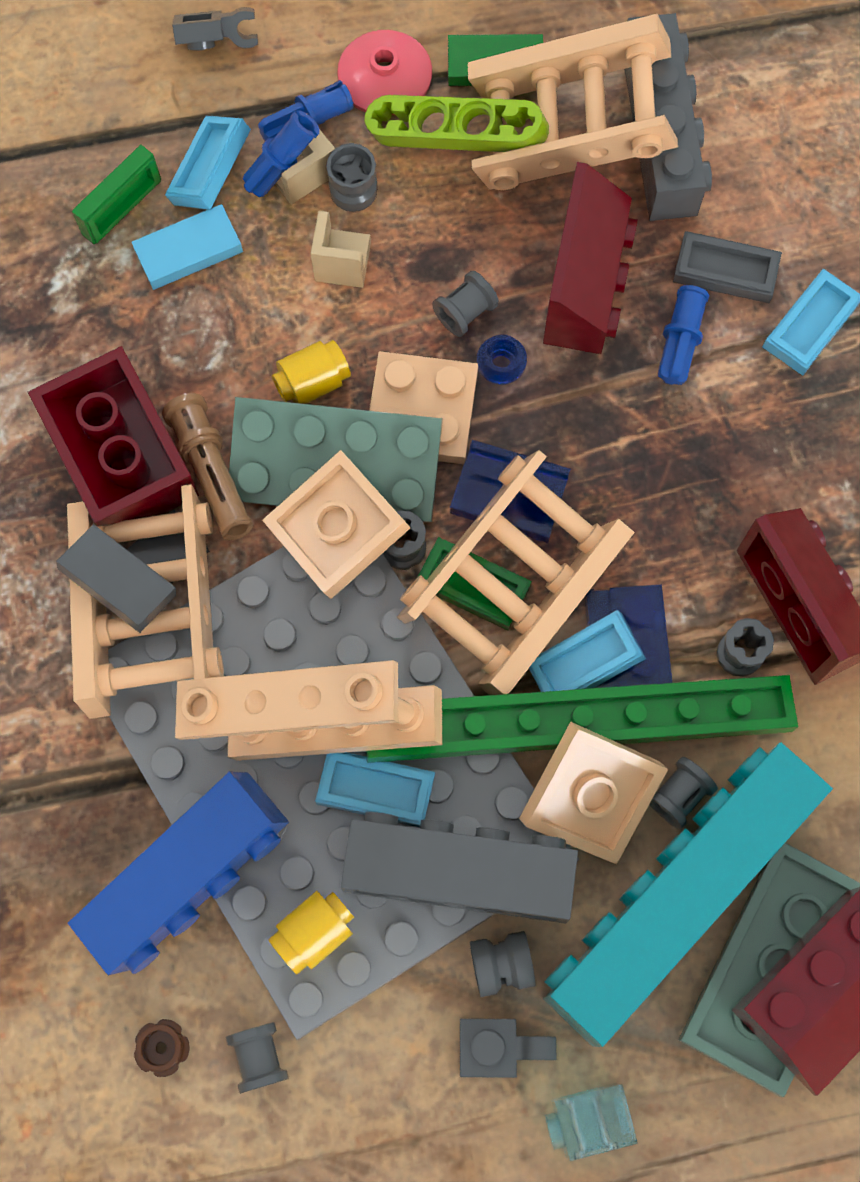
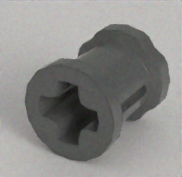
(465, 303)
(413, 550)
(733, 658)
(682, 792)
(257, 1057)

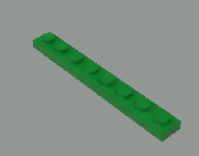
(619, 713)

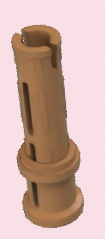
(231, 513)

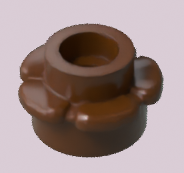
(146, 1048)

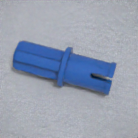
(320, 106)
(280, 153)
(682, 334)

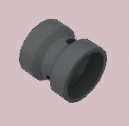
(345, 169)
(502, 964)

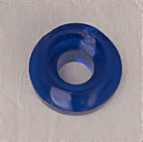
(501, 346)

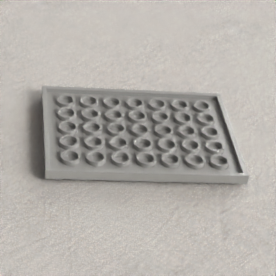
(282, 621)

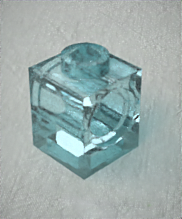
(591, 1122)

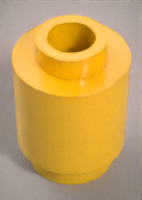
(311, 372)
(312, 931)

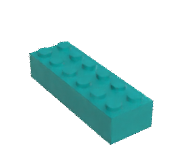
(687, 895)

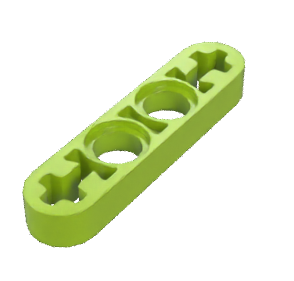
(457, 115)

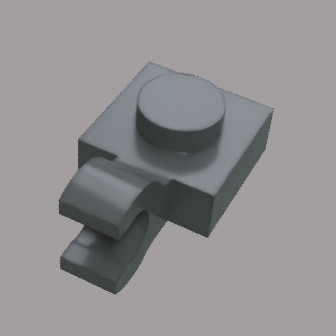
(205, 28)
(492, 1048)

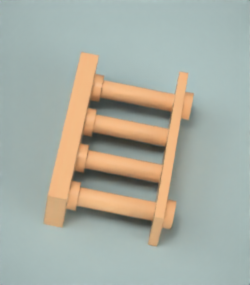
(566, 60)
(566, 583)
(95, 629)
(310, 711)

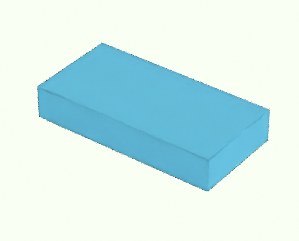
(208, 162)
(187, 246)
(812, 322)
(588, 656)
(375, 787)

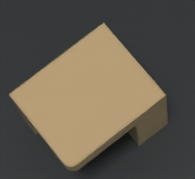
(308, 171)
(339, 255)

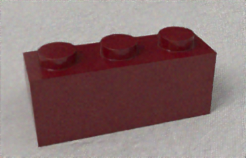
(590, 264)
(112, 440)
(804, 591)
(812, 998)

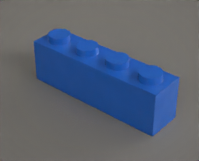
(178, 873)

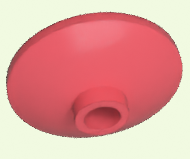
(366, 80)

